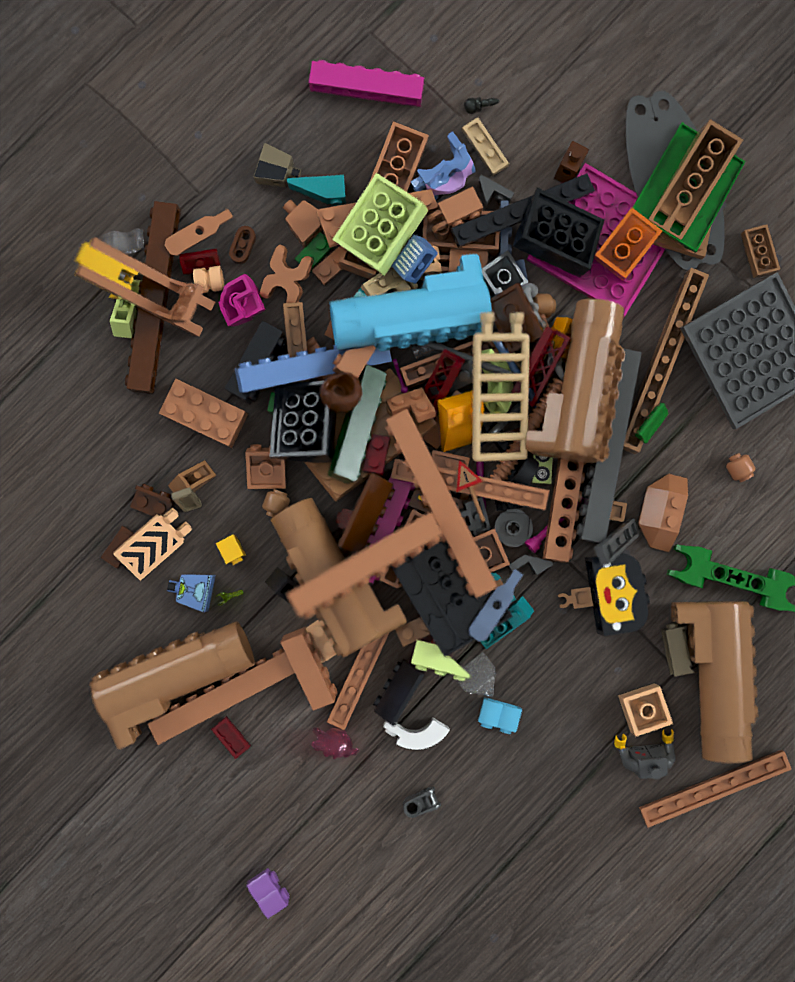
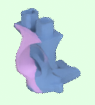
(439, 178)

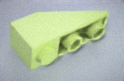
(430, 656)

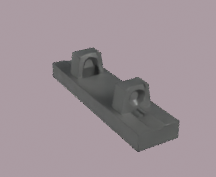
(617, 541)

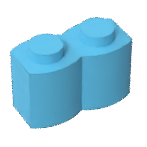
(499, 715)

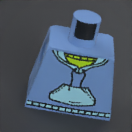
(193, 590)

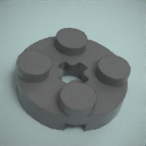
(521, 520)

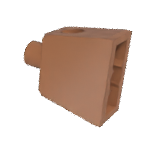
(302, 221)

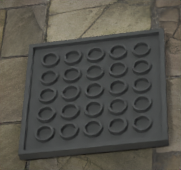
(747, 349)

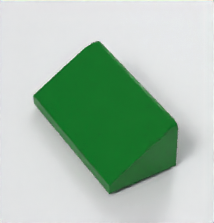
(652, 423)

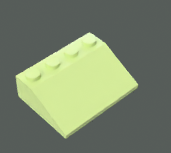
(380, 224)

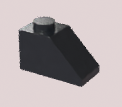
(281, 584)

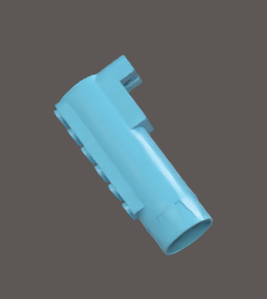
(439, 311)

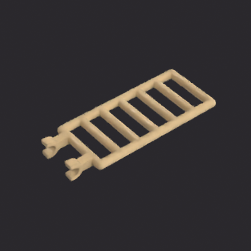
(516, 334)

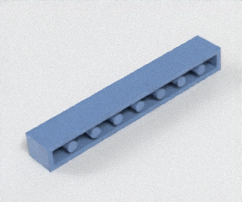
(295, 368)

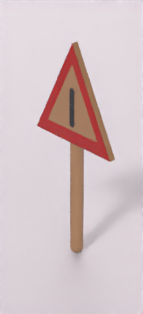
(467, 479)

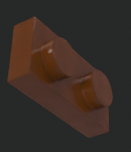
(122, 535)

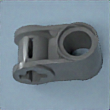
(422, 801)

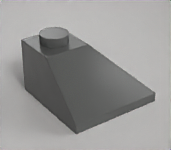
(502, 274)

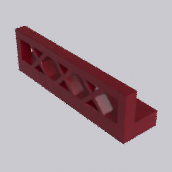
(537, 358)
(450, 377)

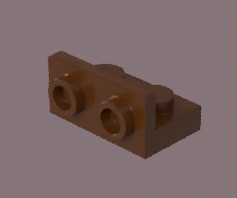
(151, 502)

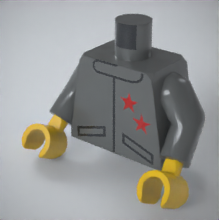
(648, 760)

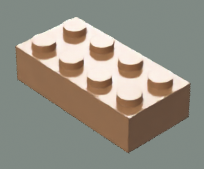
(760, 251)

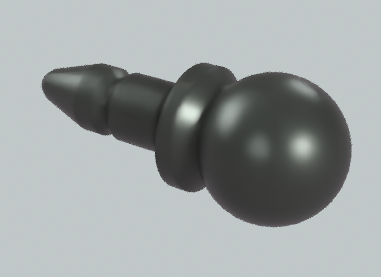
(472, 105)

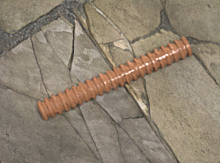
(534, 422)

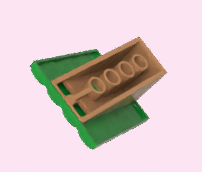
(691, 182)

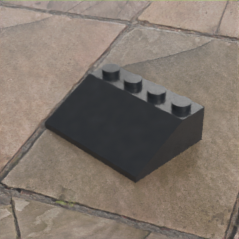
(559, 233)
(302, 424)

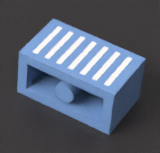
(414, 259)

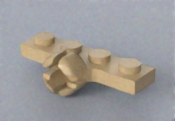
(391, 281)

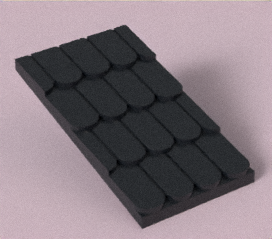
(442, 596)

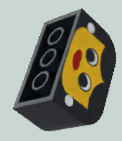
(617, 594)

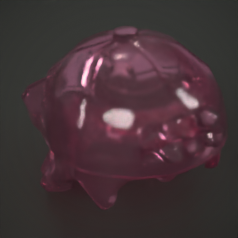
(334, 743)

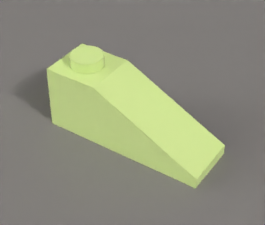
(124, 315)

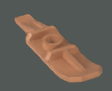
(188, 237)

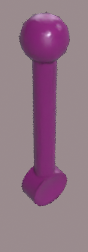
(404, 389)

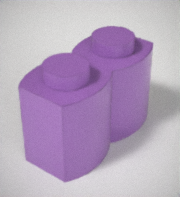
(268, 892)

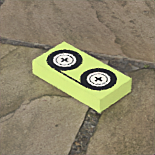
(544, 471)

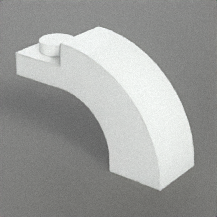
(419, 738)

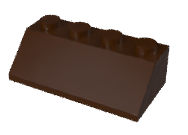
(366, 513)

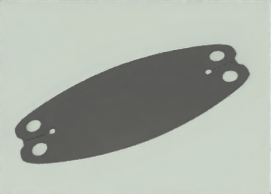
(645, 146)

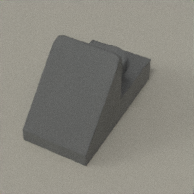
(492, 189)

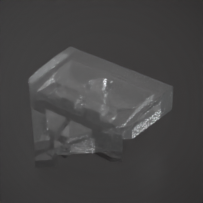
(481, 678)

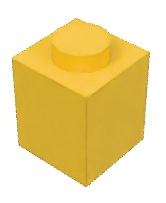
(231, 550)

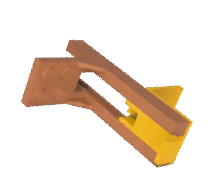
(115, 272)

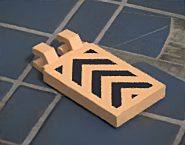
(152, 544)

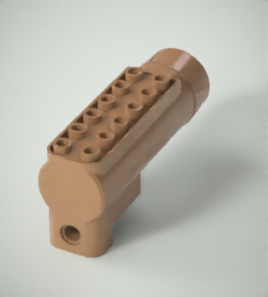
(582, 415)
(313, 551)
(724, 651)
(149, 683)

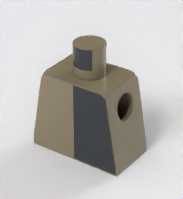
(275, 167)

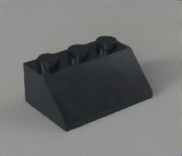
(398, 692)

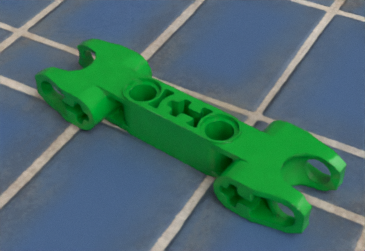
(700, 568)

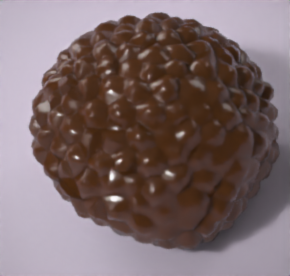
(341, 391)

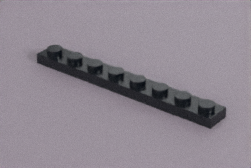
(514, 213)

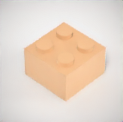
(645, 709)

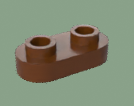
(241, 245)

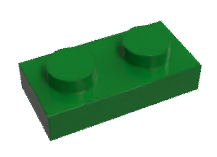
(317, 249)

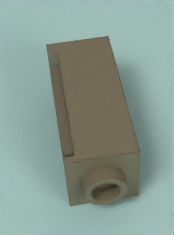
(676, 650)

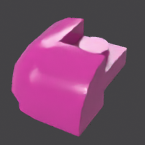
(240, 301)

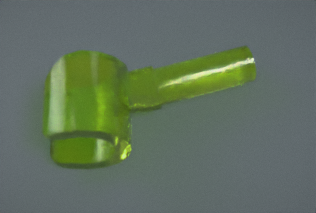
(226, 597)

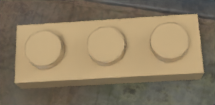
(485, 146)

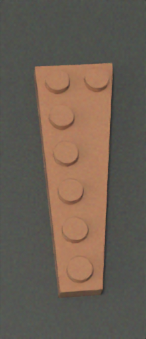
(333, 217)

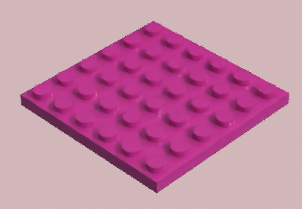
(610, 202)

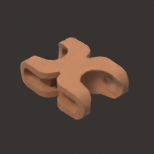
(285, 276)

